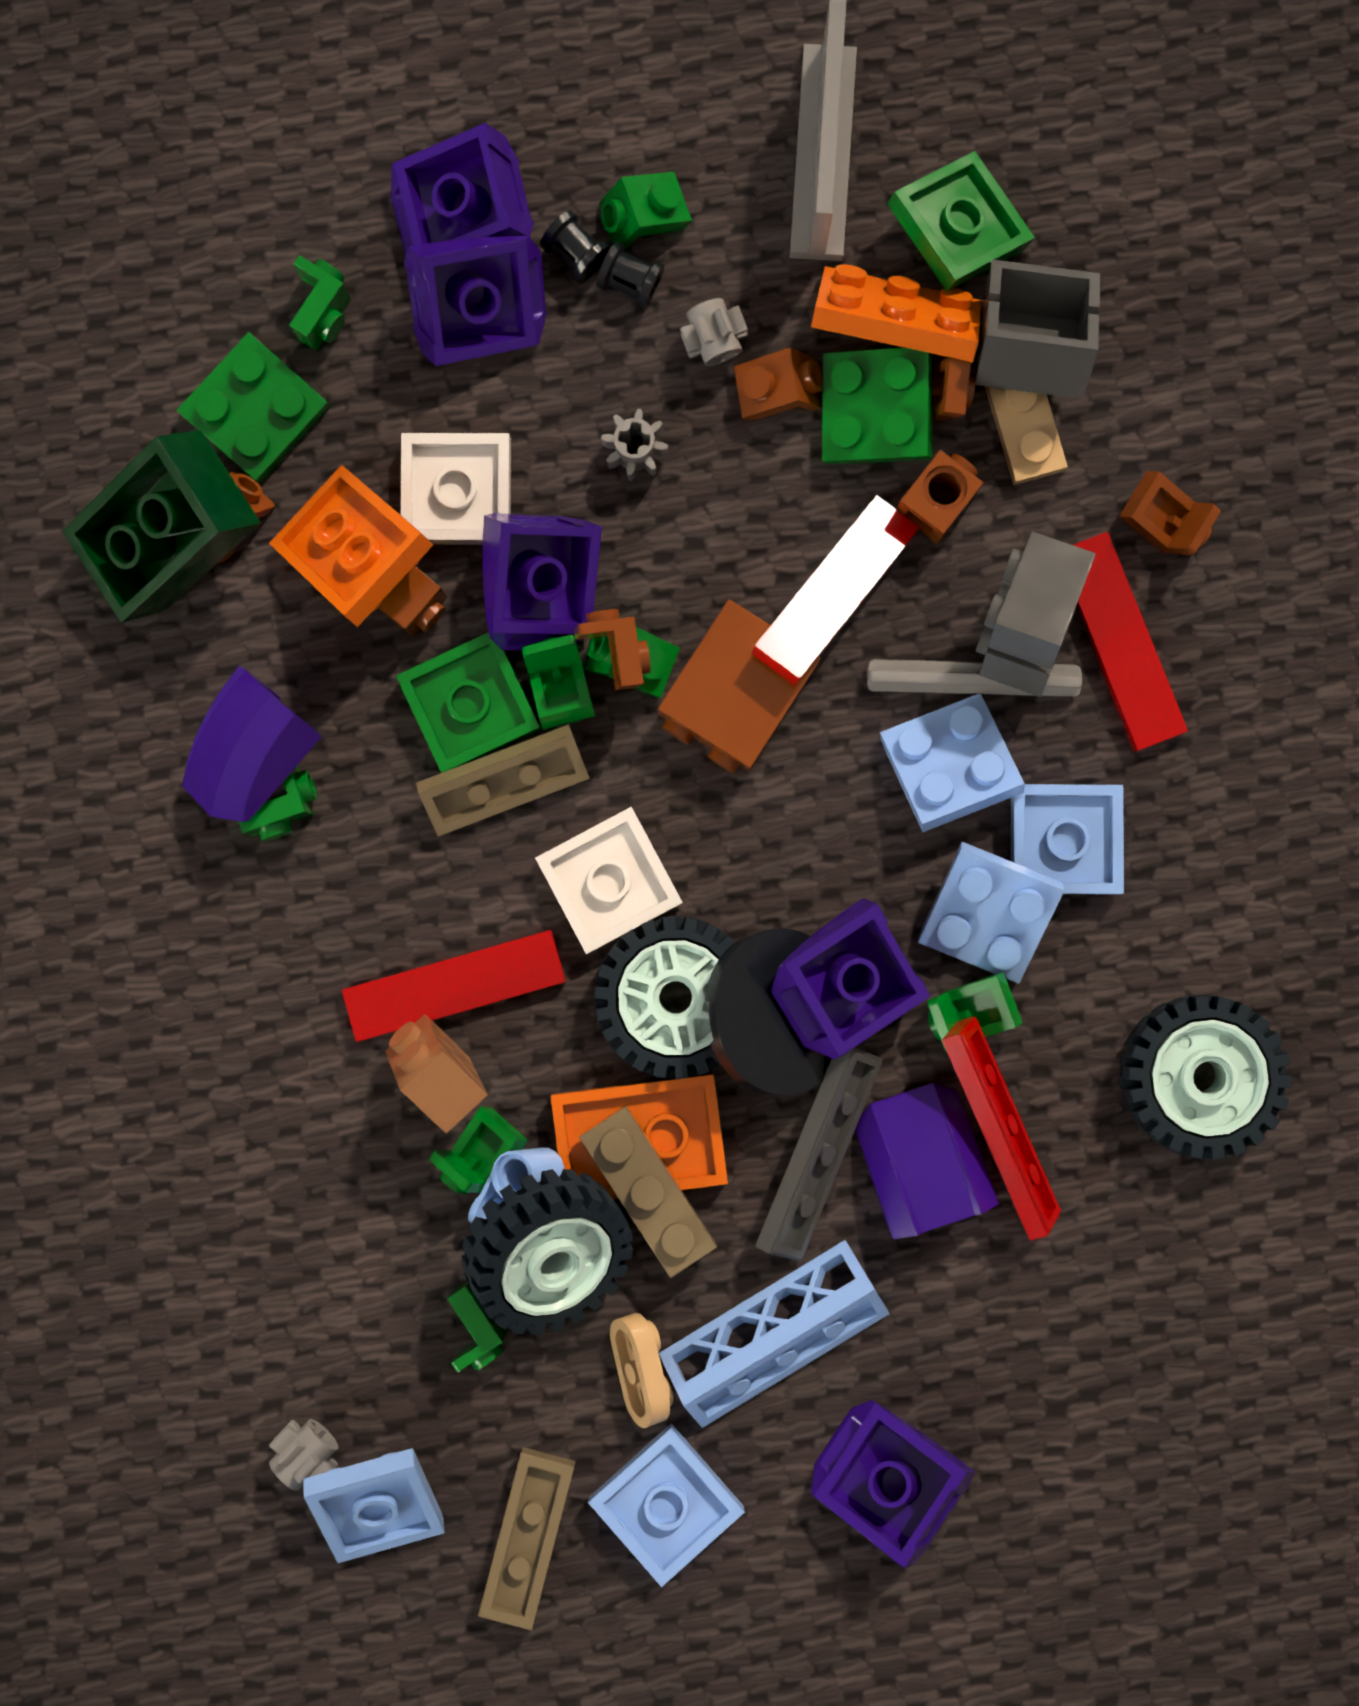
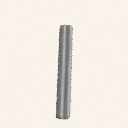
(960, 678)

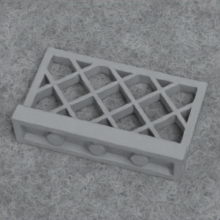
(824, 143)

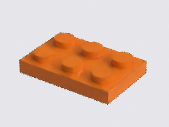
(898, 312)
(350, 545)
(673, 1113)

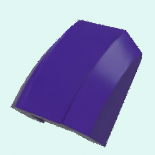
(460, 190)
(476, 296)
(537, 576)
(244, 749)
(847, 982)
(924, 1160)
(889, 1481)

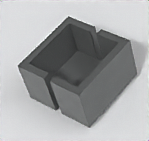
(1038, 329)
(1032, 612)

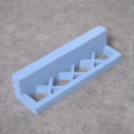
(781, 1350)

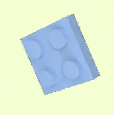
(952, 762)
(1071, 835)
(991, 912)
(373, 1505)
(666, 1505)

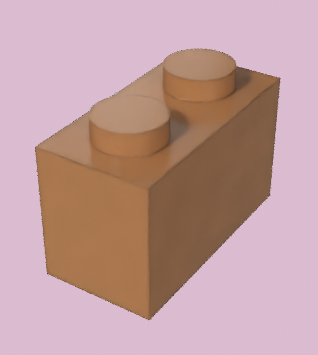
(434, 1072)

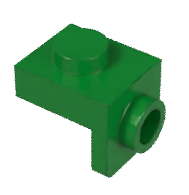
(643, 207)
(321, 313)
(661, 661)
(558, 681)
(276, 815)
(985, 999)
(476, 1150)
(482, 1329)

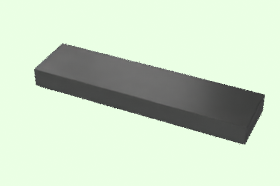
(818, 1154)

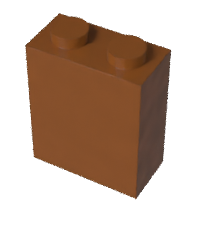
(729, 694)

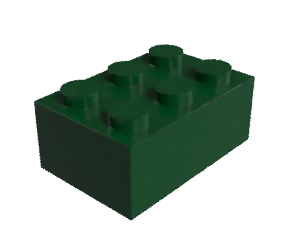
(161, 525)

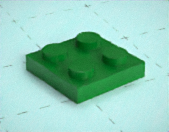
(960, 220)
(877, 406)
(253, 408)
(468, 702)

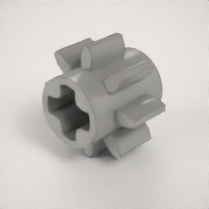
(714, 332)
(623, 435)
(302, 1452)

